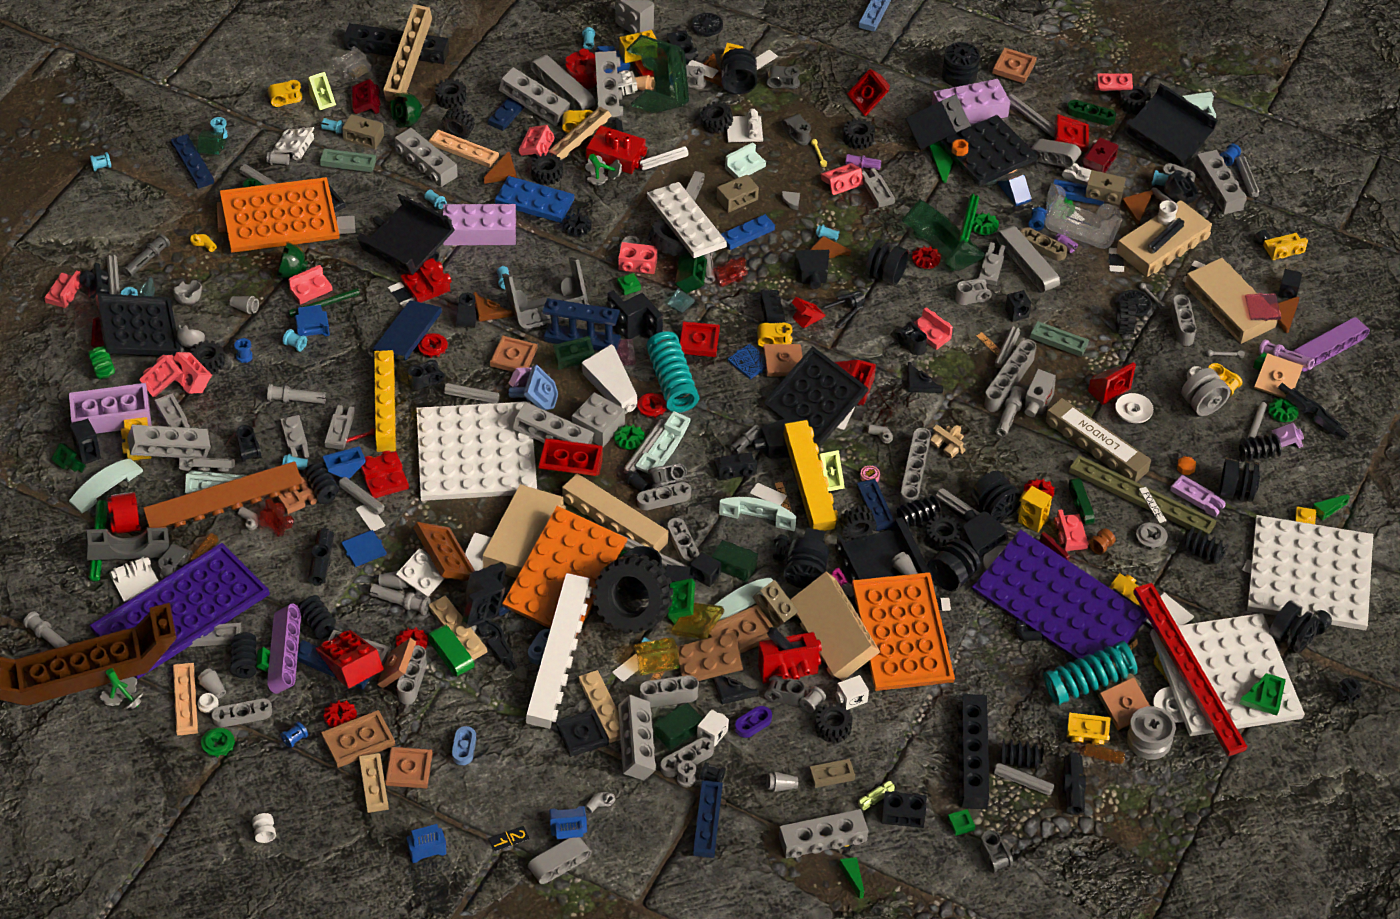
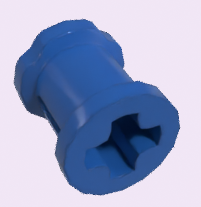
(1232, 152)
(1037, 219)
(243, 348)
(287, 736)

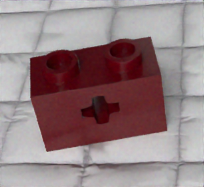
(1100, 155)

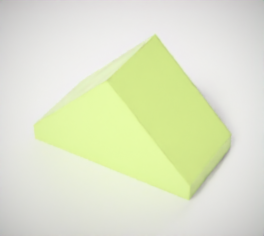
(321, 91)
(832, 469)

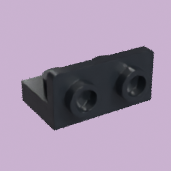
(735, 466)

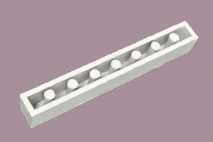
(558, 650)

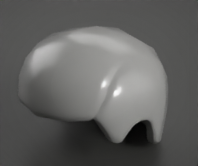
(188, 293)
(189, 338)

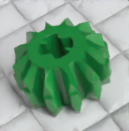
(101, 362)

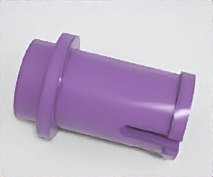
(1066, 241)

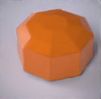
(960, 147)
(1186, 465)

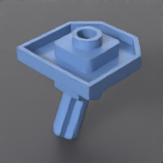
(538, 389)

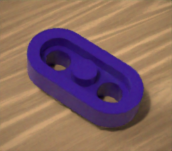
(752, 722)

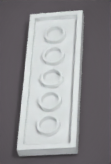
(686, 219)

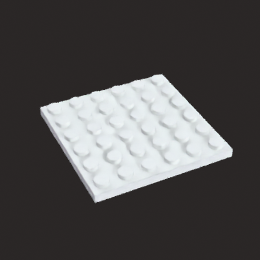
(473, 451)
(1311, 567)
(1234, 658)

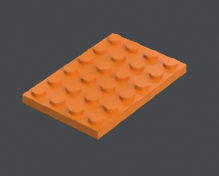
(279, 214)
(565, 546)
(906, 628)

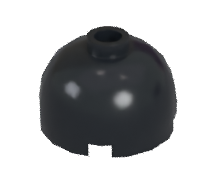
(1180, 188)

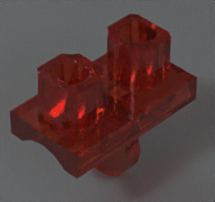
(731, 272)
(273, 517)

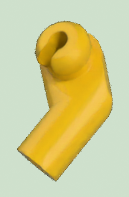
(203, 240)

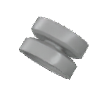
(1205, 391)
(1151, 732)

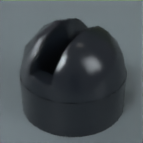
(1261, 236)

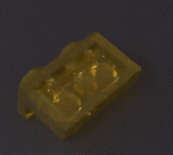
(657, 656)

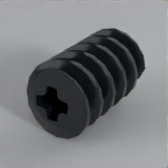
(1259, 445)
(321, 482)
(919, 508)
(1204, 546)
(317, 616)
(243, 655)
(1022, 753)

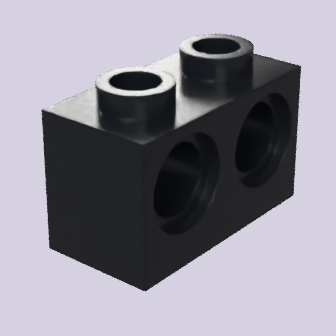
(685, 42)
(903, 813)

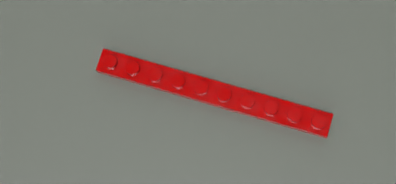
(1190, 670)

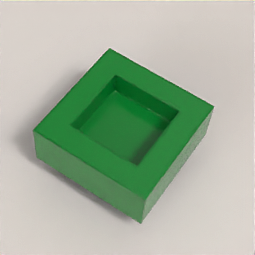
(629, 284)
(263, 659)
(961, 822)

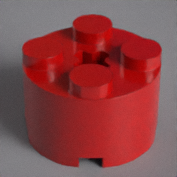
(582, 68)
(125, 513)

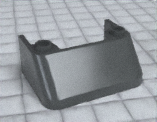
(530, 313)

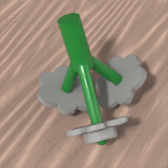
(596, 168)
(124, 687)

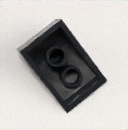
(938, 122)

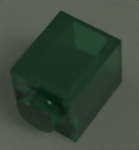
(211, 142)

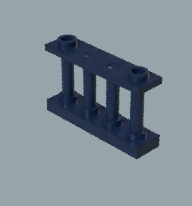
(558, 334)

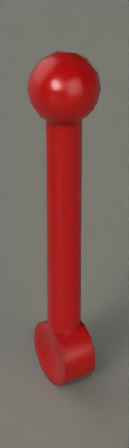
(372, 432)

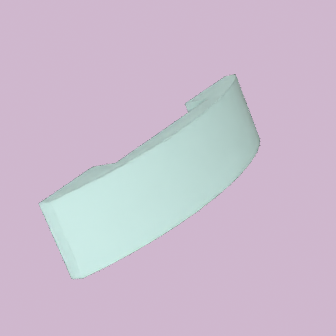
(665, 444)
(103, 481)
(760, 508)
(742, 597)

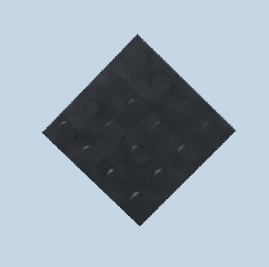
(991, 150)
(137, 324)
(817, 393)

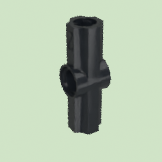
(321, 556)
(1074, 783)

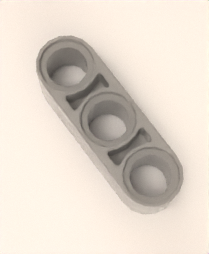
(1056, 152)
(1183, 320)
(410, 682)
(682, 689)
(559, 859)

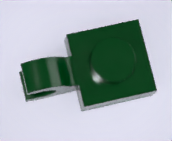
(65, 458)

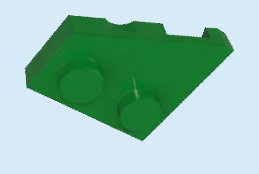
(1265, 694)

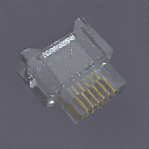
(352, 64)

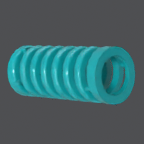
(672, 372)
(1118, 653)

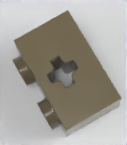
(363, 131)
(1105, 187)
(737, 193)

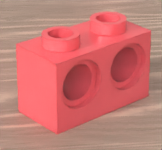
(638, 258)
(194, 374)

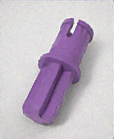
(863, 161)

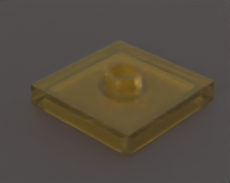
(700, 623)

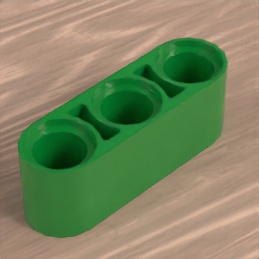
(451, 650)

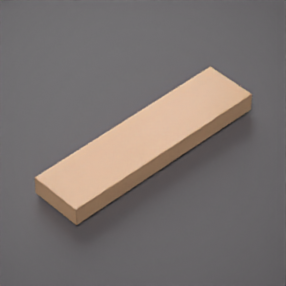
(464, 148)
(185, 699)

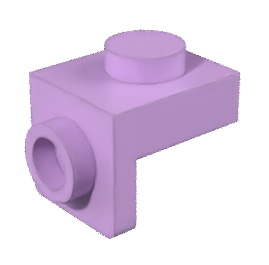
(520, 377)
(1289, 434)

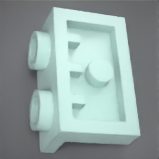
(744, 161)

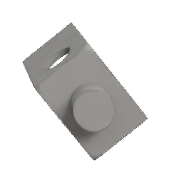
(1039, 393)

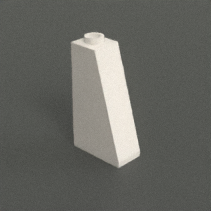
(610, 378)

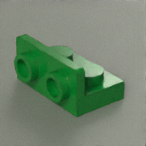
(682, 599)

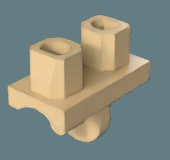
(951, 437)

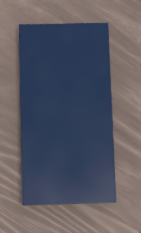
(408, 329)

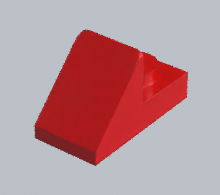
(806, 312)

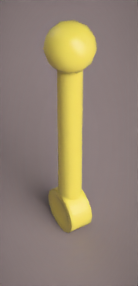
(823, 163)

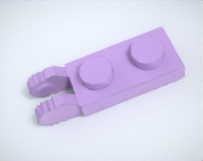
(1197, 495)

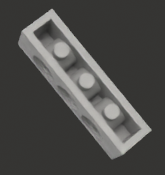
(605, 61)
(534, 96)
(425, 157)
(1220, 182)
(542, 425)
(168, 441)
(636, 737)
(831, 825)

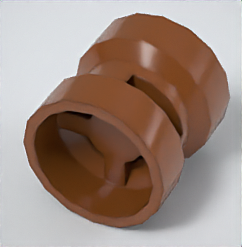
(1104, 539)

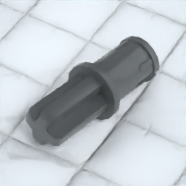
(746, 439)

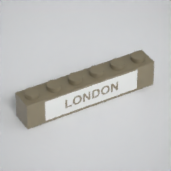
(1098, 440)

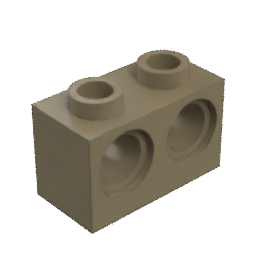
(775, 604)

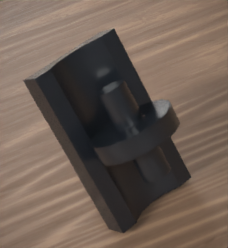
(94, 281)

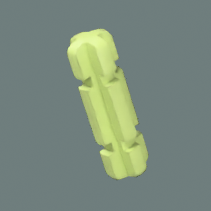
(875, 795)

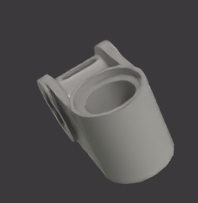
(694, 77)
(971, 292)

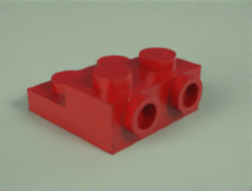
(427, 281)
(384, 474)

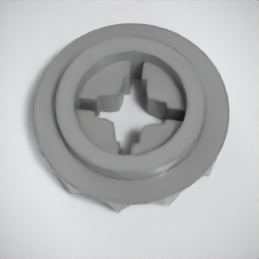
(1154, 530)

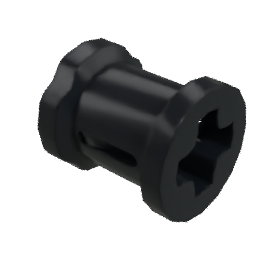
(705, 773)

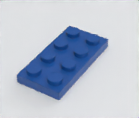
(535, 199)

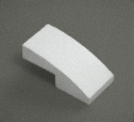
(476, 550)

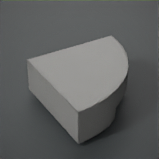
(791, 199)

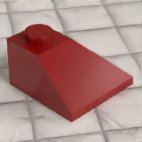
(869, 91)
(1112, 383)

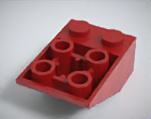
(862, 371)
(350, 658)

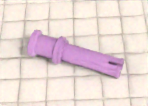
(1280, 351)

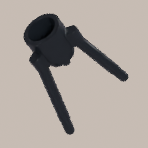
(853, 300)

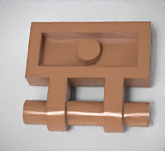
(296, 500)

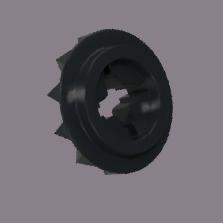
(581, 229)

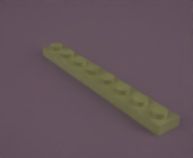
(1130, 491)

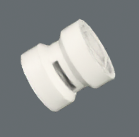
(1167, 212)
(263, 828)

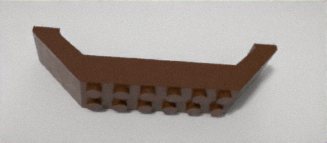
(86, 662)

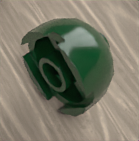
(405, 109)
(291, 261)

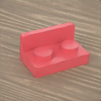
(1113, 82)
(537, 141)
(843, 178)
(309, 285)
(63, 290)
(936, 329)
(160, 375)
(1071, 531)

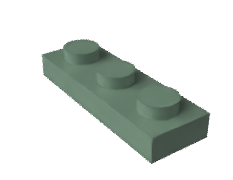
(348, 160)
(1059, 339)

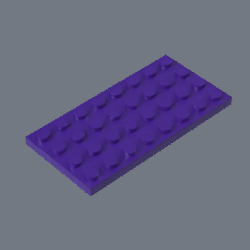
(200, 598)
(1058, 599)

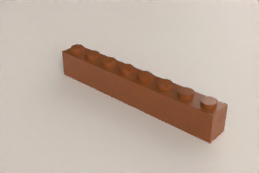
(224, 496)

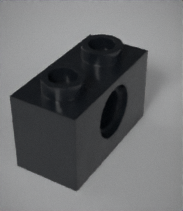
(85, 441)

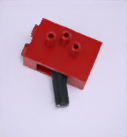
(616, 144)
(789, 655)

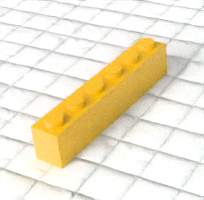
(385, 401)
(809, 475)

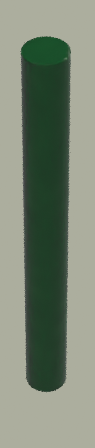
(327, 301)

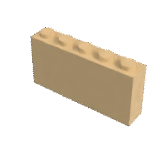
(1135, 244)
(1224, 296)
(520, 528)
(835, 622)

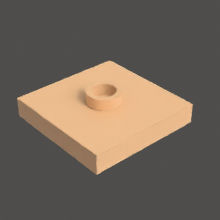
(1274, 372)

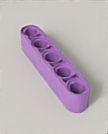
(1334, 341)
(284, 648)

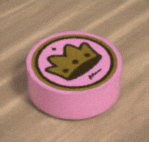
(869, 473)

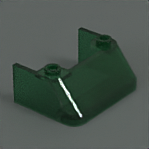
(669, 74)
(942, 235)

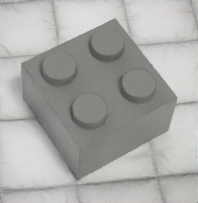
(635, 15)
(600, 417)

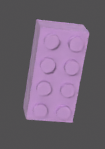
(978, 100)
(481, 224)
(110, 406)

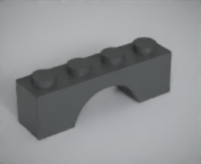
(104, 546)

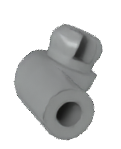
(883, 433)
(251, 518)
(599, 800)

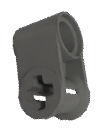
(782, 76)
(797, 129)
(664, 476)
(173, 560)
(786, 690)
(995, 855)

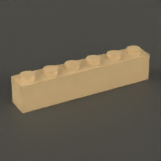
(408, 51)
(613, 513)

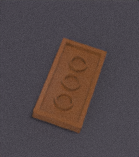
(444, 551)

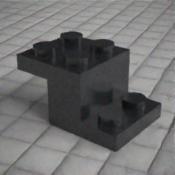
(636, 315)
(483, 595)

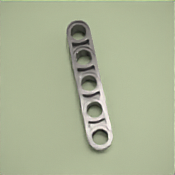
(562, 83)
(1028, 258)
(1010, 375)
(915, 466)

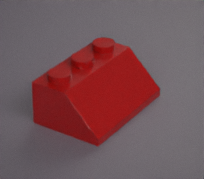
(571, 457)

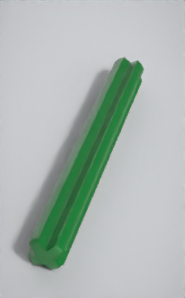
(969, 218)
(100, 523)

